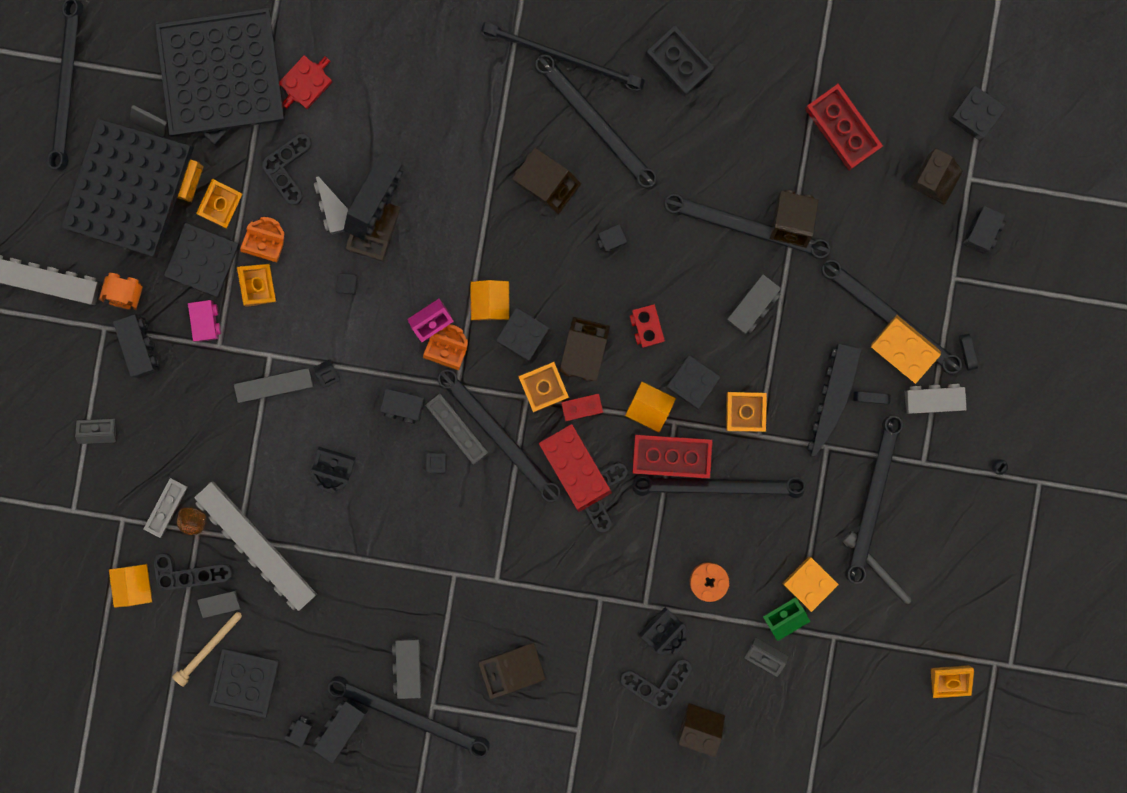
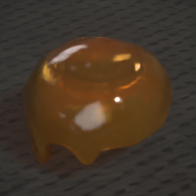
(191, 521)

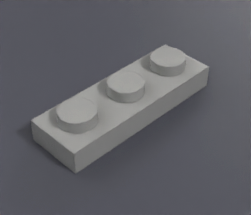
(165, 508)

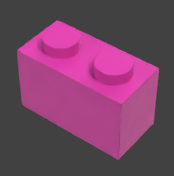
(430, 320)
(203, 321)

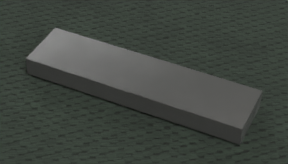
(273, 385)
(456, 428)

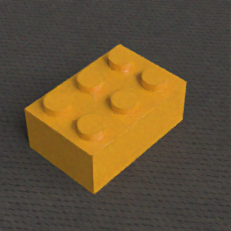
(906, 349)

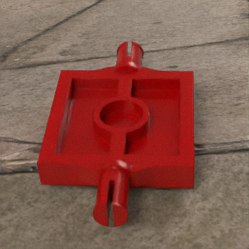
(305, 82)

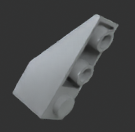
(332, 206)

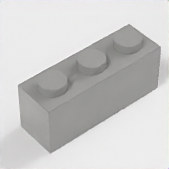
(935, 399)

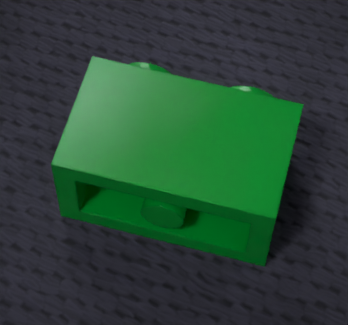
(786, 619)

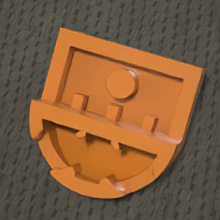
(264, 239)
(447, 347)

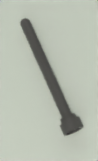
(850, 540)

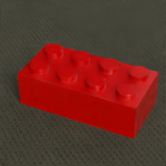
(843, 127)
(672, 456)
(575, 468)

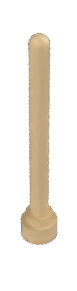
(182, 676)

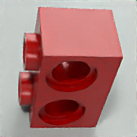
(652, 325)
(582, 407)

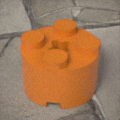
(121, 292)
(698, 581)

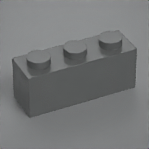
(754, 305)
(407, 668)

